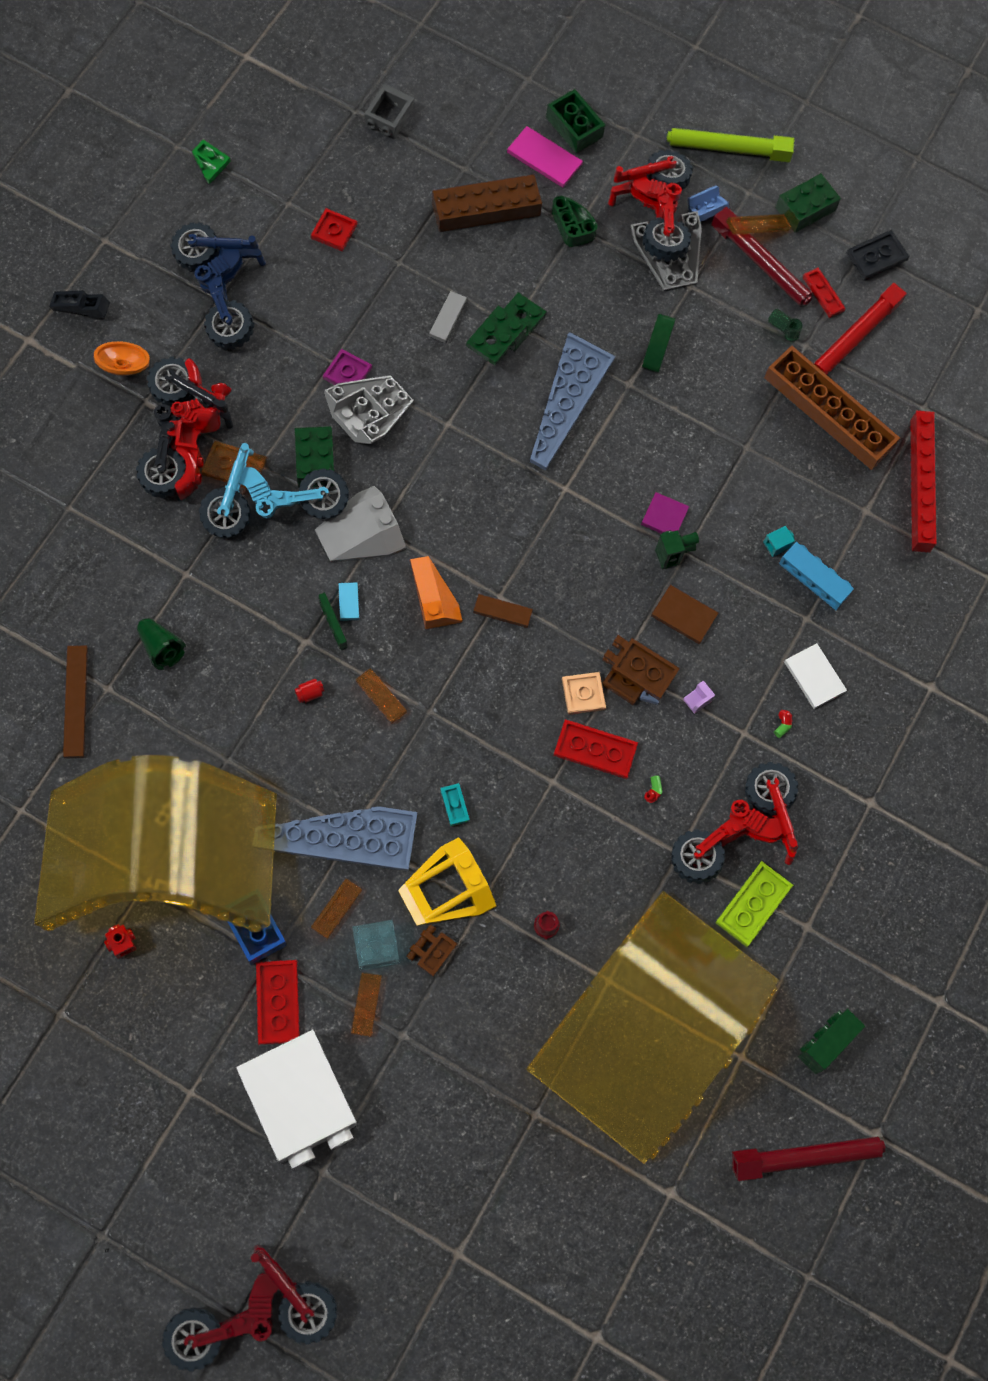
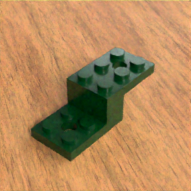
(506, 328)

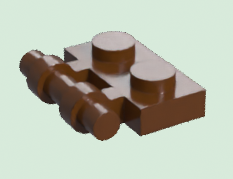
(437, 952)

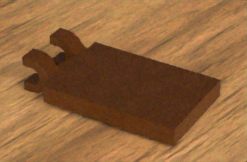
(641, 666)

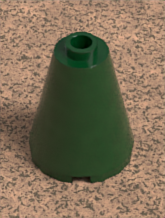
(160, 644)

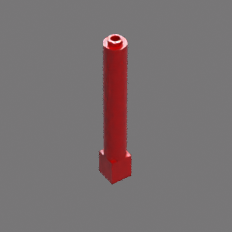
(887, 303)

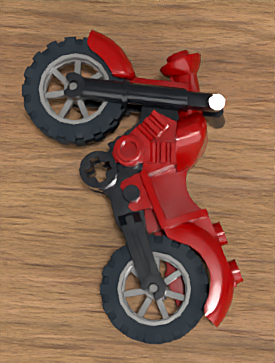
(180, 427)

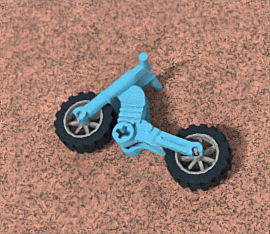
(261, 494)

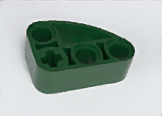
(579, 221)
(658, 343)

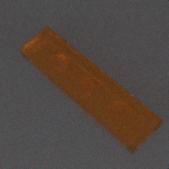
(758, 224)

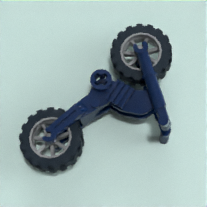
(220, 261)

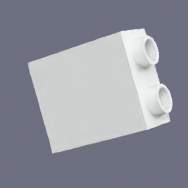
(298, 1099)

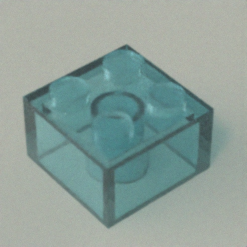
(375, 945)

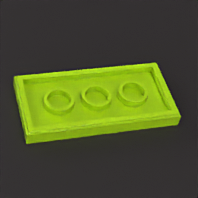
(754, 904)

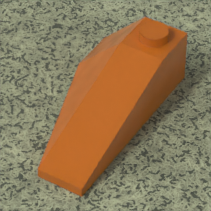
(434, 596)

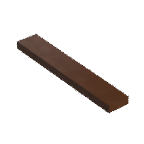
(75, 701)

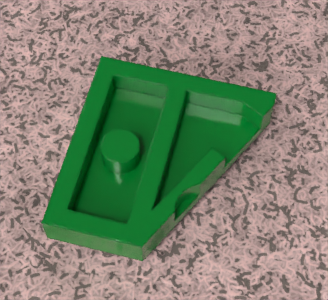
(210, 160)

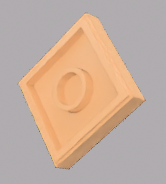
(583, 693)

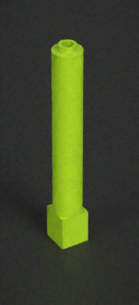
(778, 148)

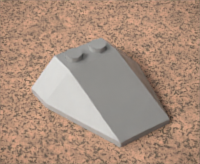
(362, 529)

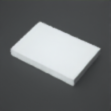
(815, 676)

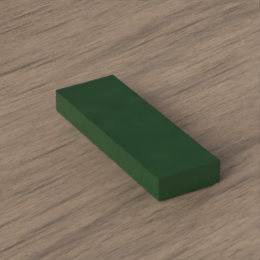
(332, 621)

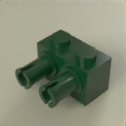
(672, 547)

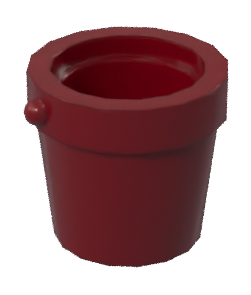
(546, 925)

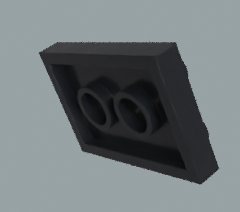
(877, 254)

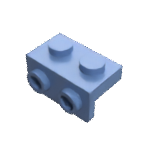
(707, 203)

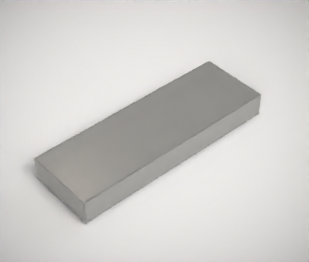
(447, 317)

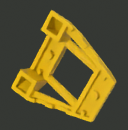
(471, 875)

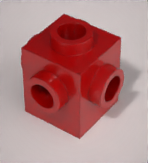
(123, 946)

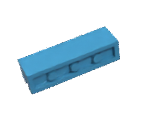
(816, 575)

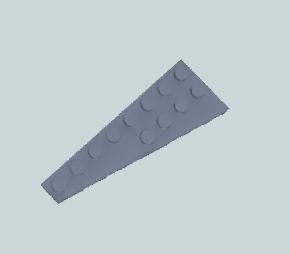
(575, 382)

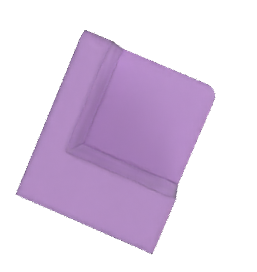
(699, 697)

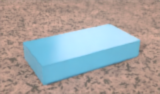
(348, 601)

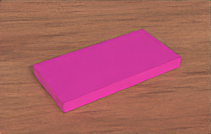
(544, 156)

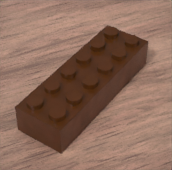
(486, 203)

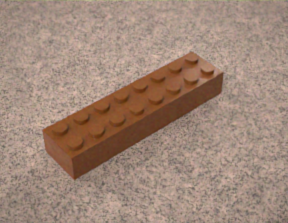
(831, 407)

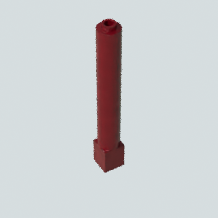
(763, 259)
(752, 1164)

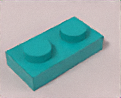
(454, 804)

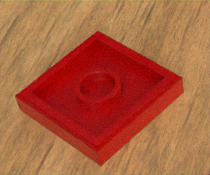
(334, 229)

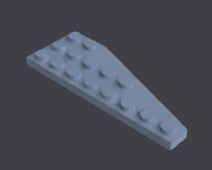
(362, 837)

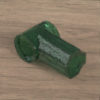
(785, 324)

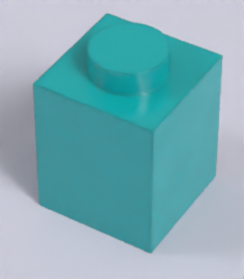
(779, 541)

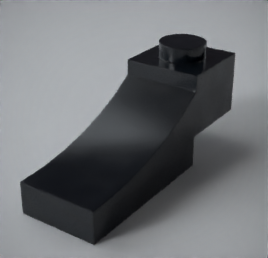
(80, 302)

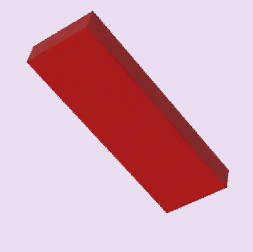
(823, 292)

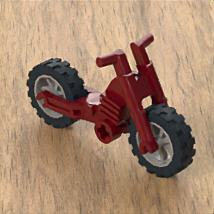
(247, 1321)

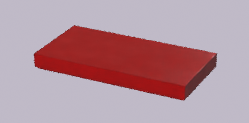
(595, 749)
(277, 1002)

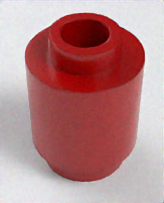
(309, 690)

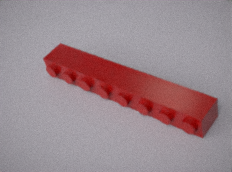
(923, 481)

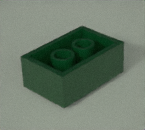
(575, 121)
(808, 202)
(313, 451)
(830, 1040)

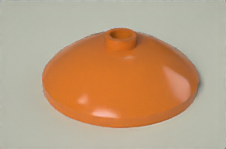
(121, 358)

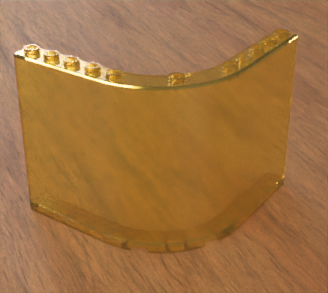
(158, 835)
(655, 1028)

